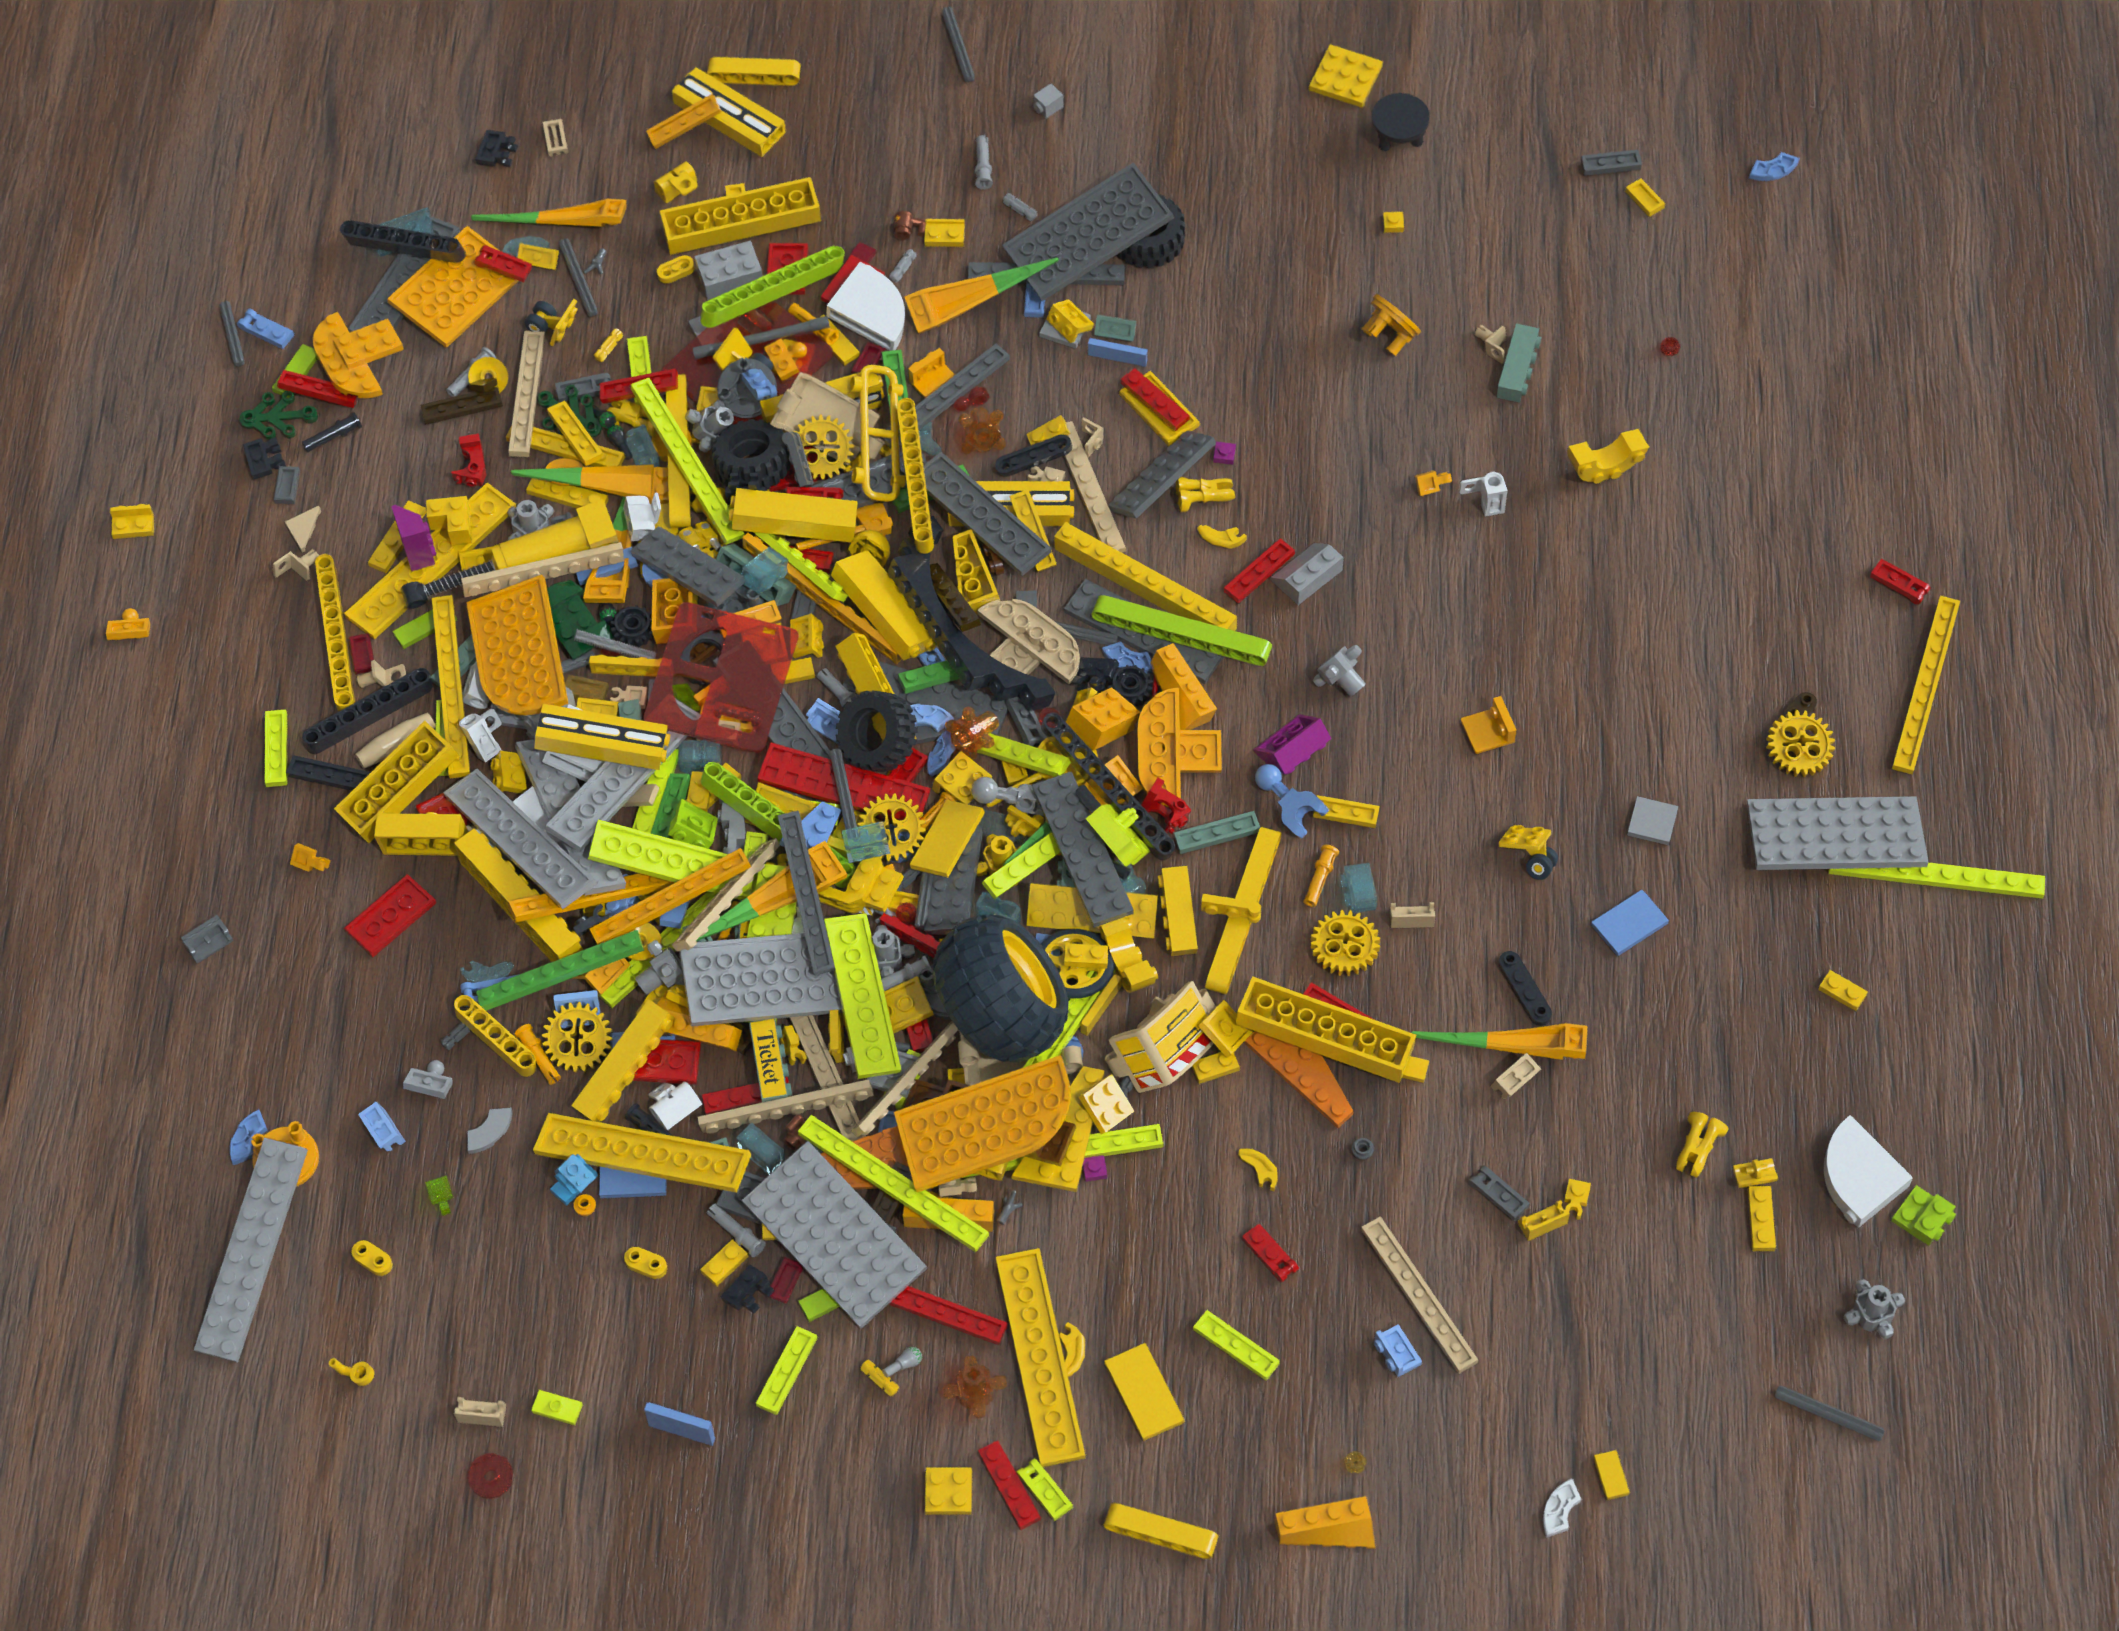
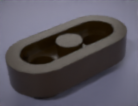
(1800, 705)

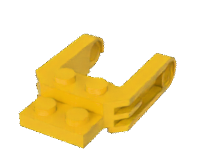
(869, 885)

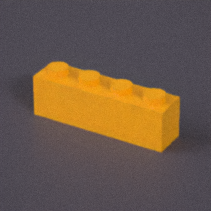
(1173, 672)
(717, 1035)
(978, 1211)
(1329, 1524)

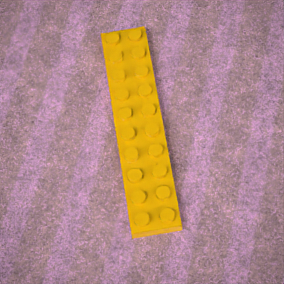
(385, 601)
(643, 1152)
(1040, 1358)

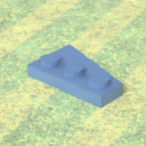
(819, 824)

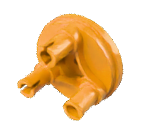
(1388, 314)
(294, 1135)

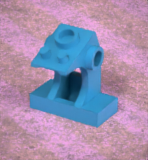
(572, 1173)

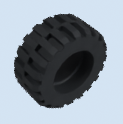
(1159, 248)
(749, 439)
(854, 725)

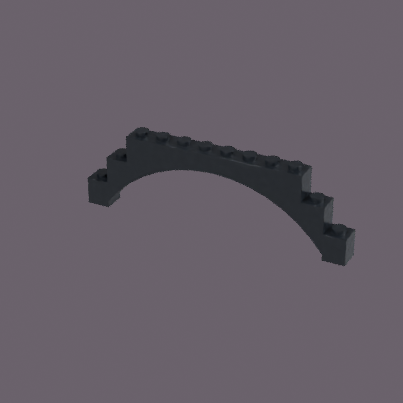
(970, 663)

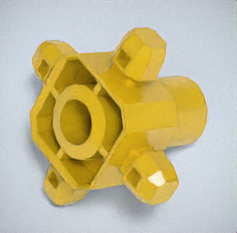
(995, 854)

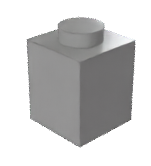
(1048, 101)

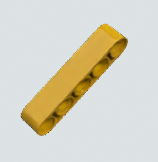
(754, 71)
(498, 1044)
(1161, 1531)

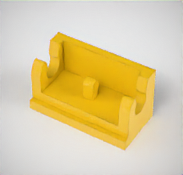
(1544, 1221)

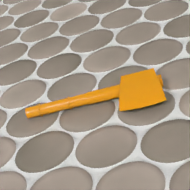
(868, 517)

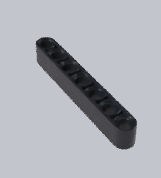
(403, 241)
(363, 719)

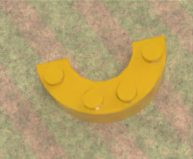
(1609, 461)
(1127, 958)

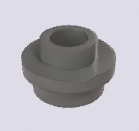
(1362, 1142)

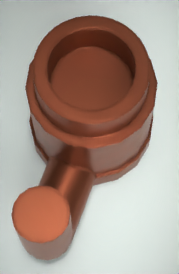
(903, 225)
(792, 1138)

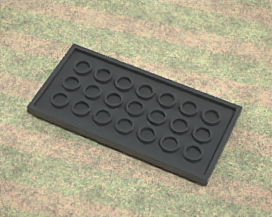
(1089, 230)

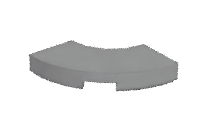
(490, 1131)

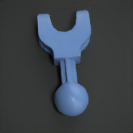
(1293, 803)

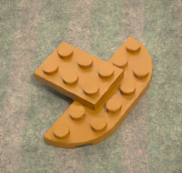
(346, 353)
(1167, 750)

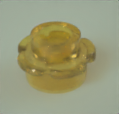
(1355, 1456)

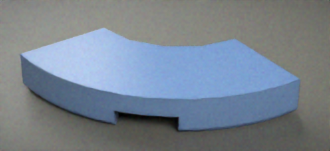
(931, 716)

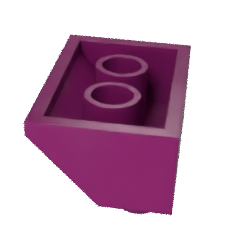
(415, 538)
(1294, 743)

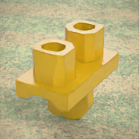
(1022, 823)
(1755, 1173)

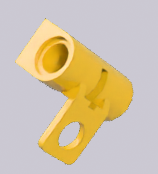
(676, 182)

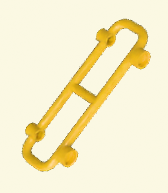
(862, 474)

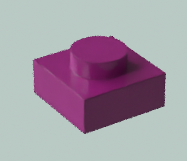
(1224, 453)
(1094, 1168)

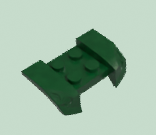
(571, 614)

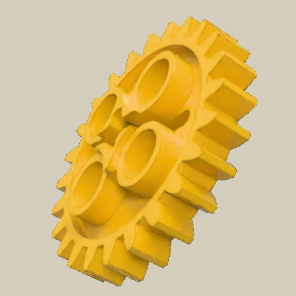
(822, 428)
(1803, 761)
(910, 824)
(1342, 959)
(557, 1037)

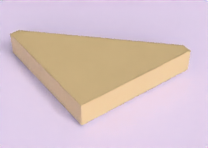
(302, 526)

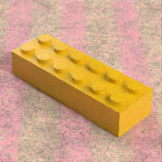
(397, 779)

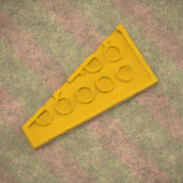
(1069, 1173)

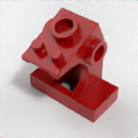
(473, 450)
(1177, 809)

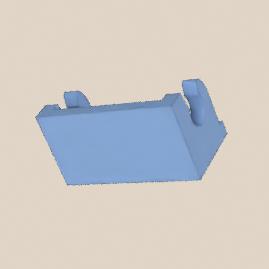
(824, 719)
(381, 1126)

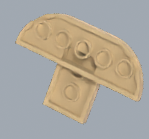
(1031, 639)

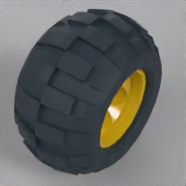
(1000, 988)

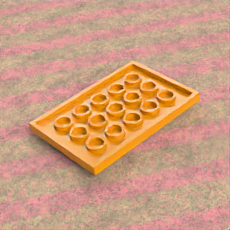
(451, 296)

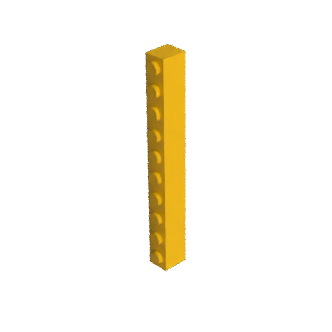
(1139, 578)

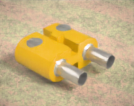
(701, 536)

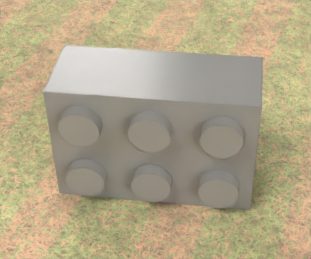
(727, 268)

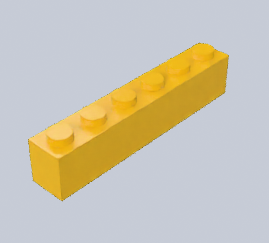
(864, 671)
(623, 1061)

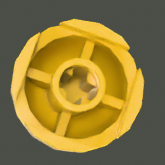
(872, 541)

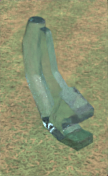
(513, 245)
(927, 443)
(483, 973)

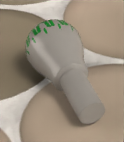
(909, 1358)

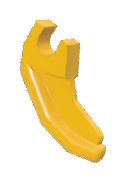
(1221, 538)
(1263, 1166)
(1075, 1348)

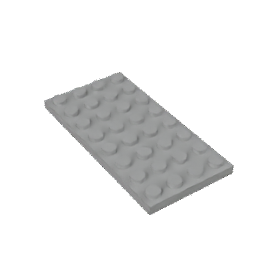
(1836, 833)
(755, 980)
(834, 1234)

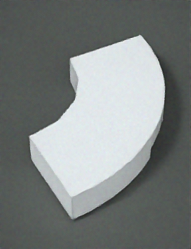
(1558, 1507)

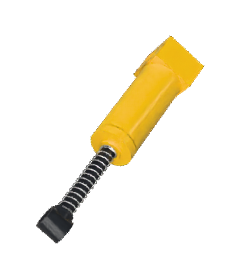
(583, 532)

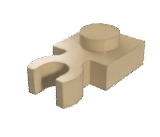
(1049, 474)
(631, 693)
(958, 1186)

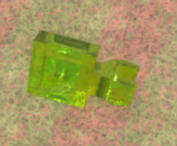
(685, 695)
(440, 1192)

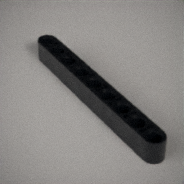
(1106, 776)

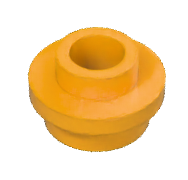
(587, 1210)

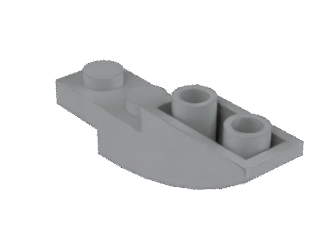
(734, 827)

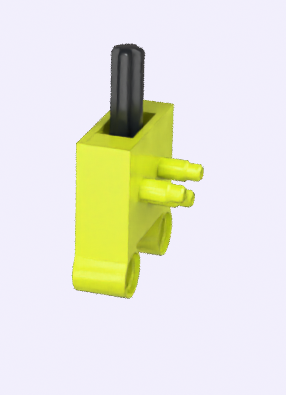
(1114, 828)

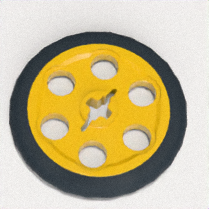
(1085, 986)

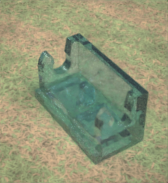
(642, 447)

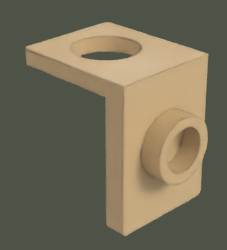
(1096, 439)

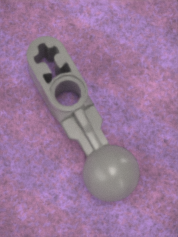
(986, 790)

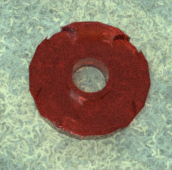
(495, 1487)

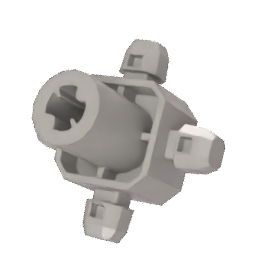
(710, 423)
(528, 518)
(1340, 669)
(889, 951)
(665, 969)
(1874, 1308)

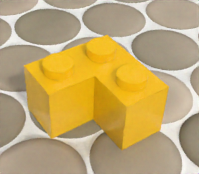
(451, 514)

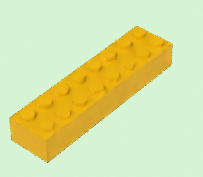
(740, 215)
(504, 885)
(1325, 1029)

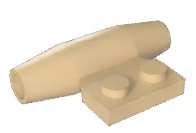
(387, 742)

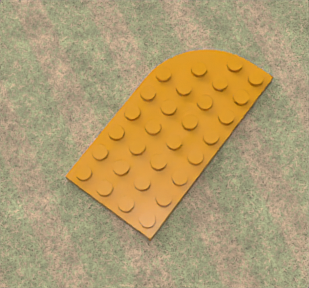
(518, 648)
(984, 1123)

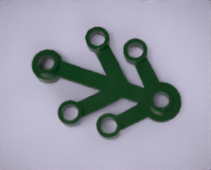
(275, 415)
(590, 418)

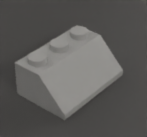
(1308, 572)

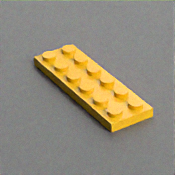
(1063, 909)

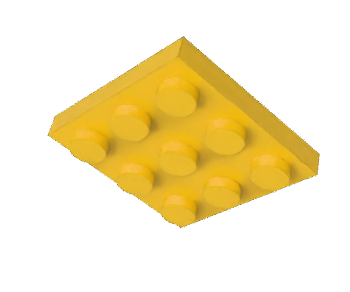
(1345, 75)

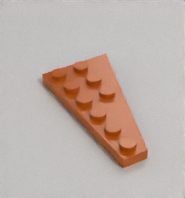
(1305, 1073)
(884, 1145)

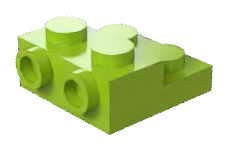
(693, 825)
(1924, 1215)

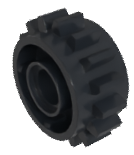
(632, 617)
(1135, 677)

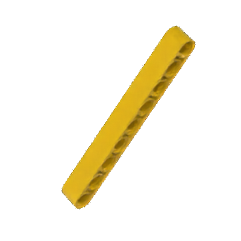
(915, 476)
(678, 486)
(334, 626)
(1238, 928)

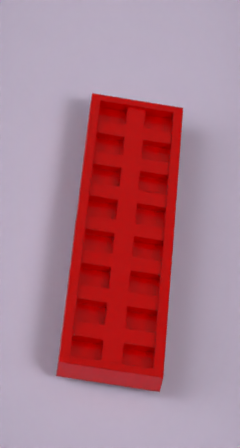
(815, 778)

